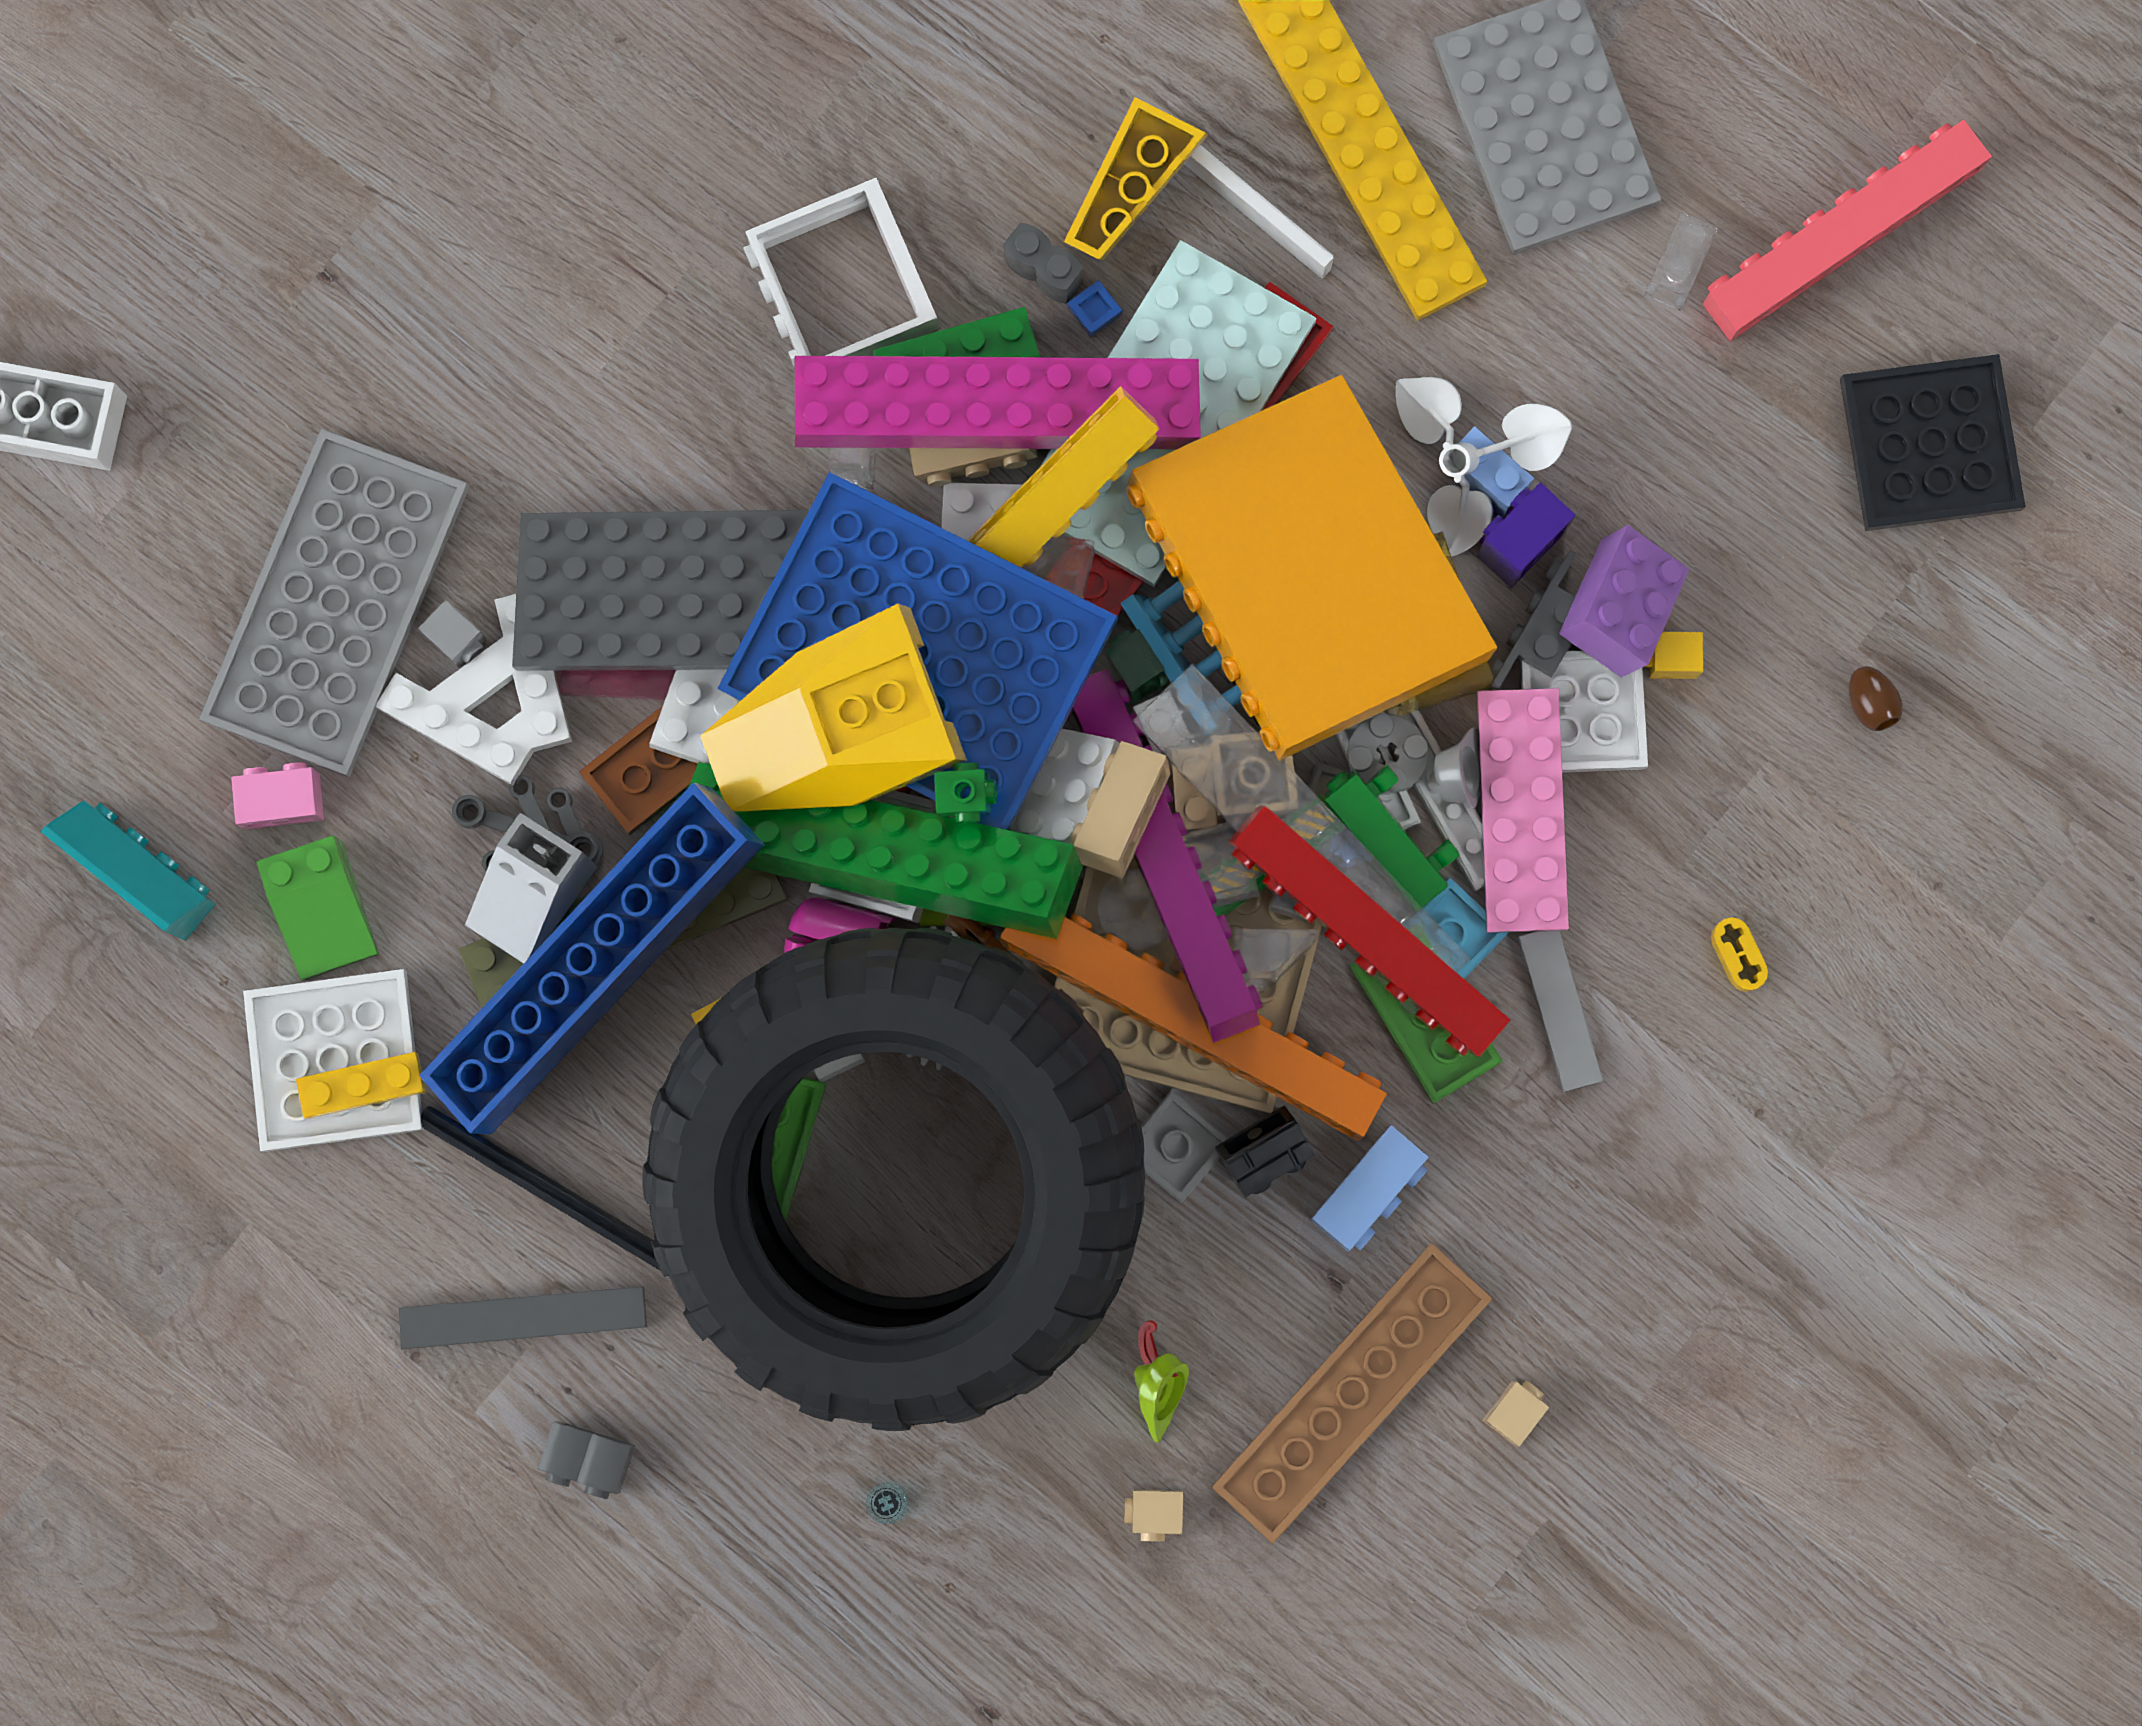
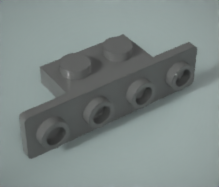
(1540, 640)

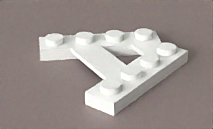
(446, 708)

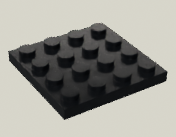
(1932, 442)

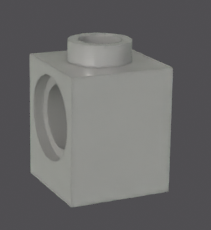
(453, 634)

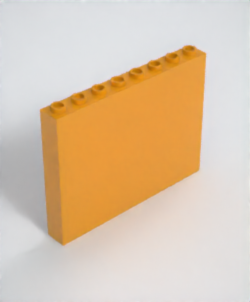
(1309, 567)

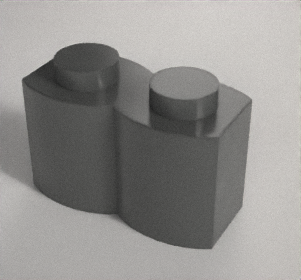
(1035, 259)
(585, 1458)

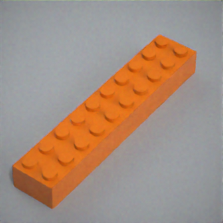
(1168, 1006)

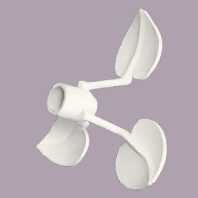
(1427, 410)

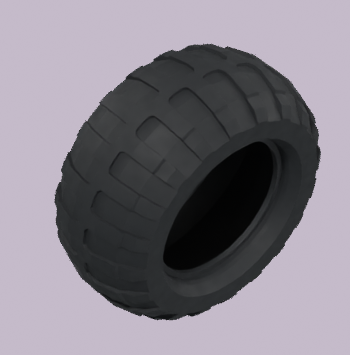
(789, 1317)

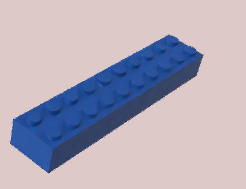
(591, 959)

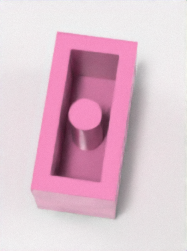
(277, 797)

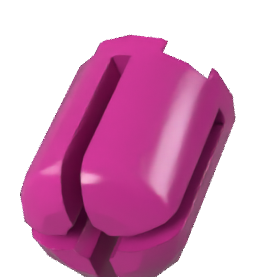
(824, 918)

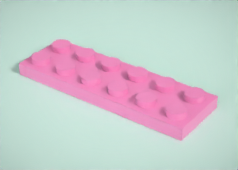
(1522, 810)

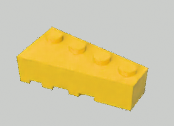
(1135, 170)

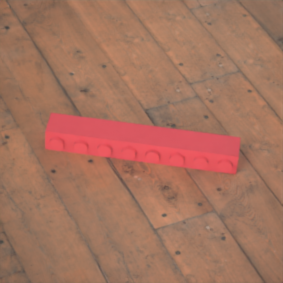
(1846, 229)

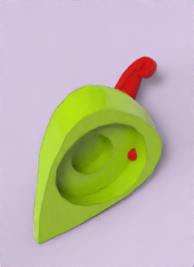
(1159, 1382)

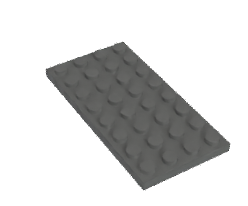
(643, 586)

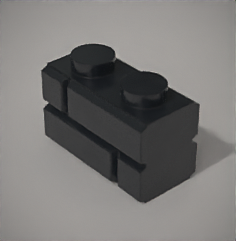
(1265, 1152)

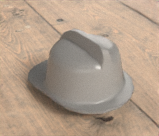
(1458, 771)

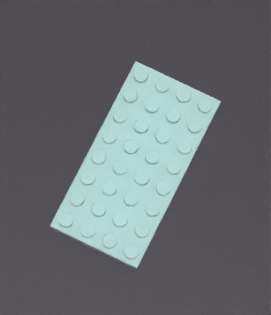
(1243, 350)

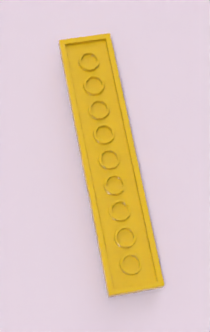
(1367, 151)

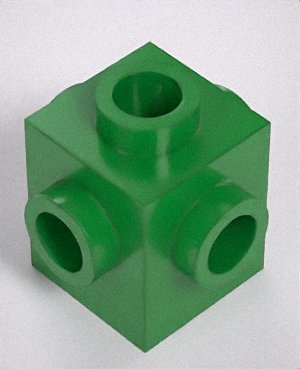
(950, 789)

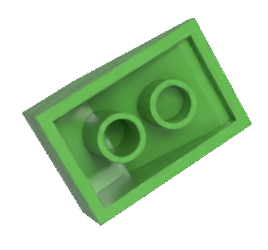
(318, 906)

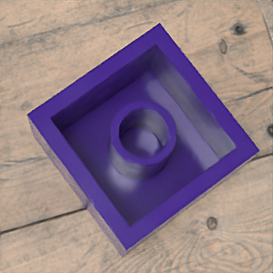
(1525, 535)

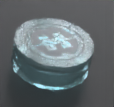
(886, 1503)

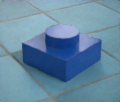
(1094, 308)

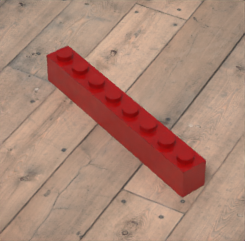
(1368, 931)

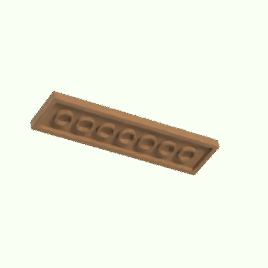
(1351, 1393)

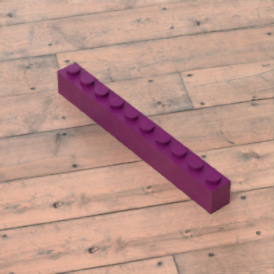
(1174, 883)

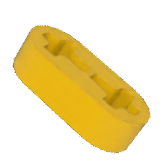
(1748, 950)

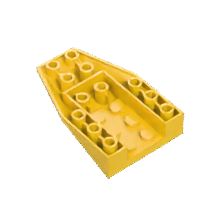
(836, 723)

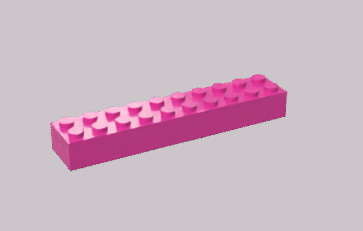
(982, 400)

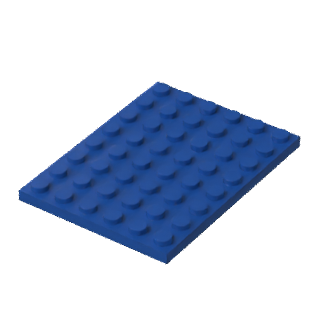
(995, 638)

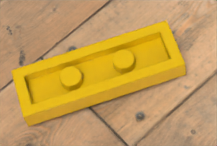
(360, 1085)

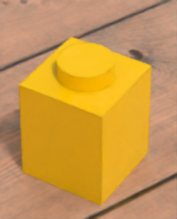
(1677, 656)

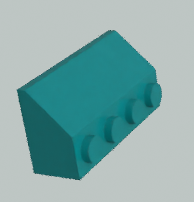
(130, 868)

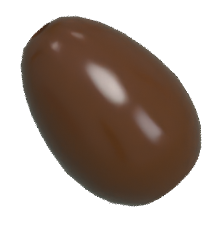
(1874, 699)

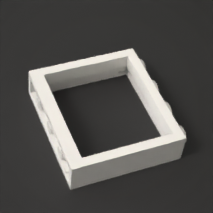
(821, 213)

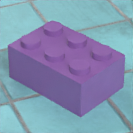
(1624, 601)

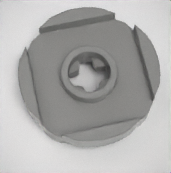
(1384, 731)

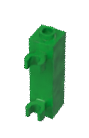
(1384, 837)

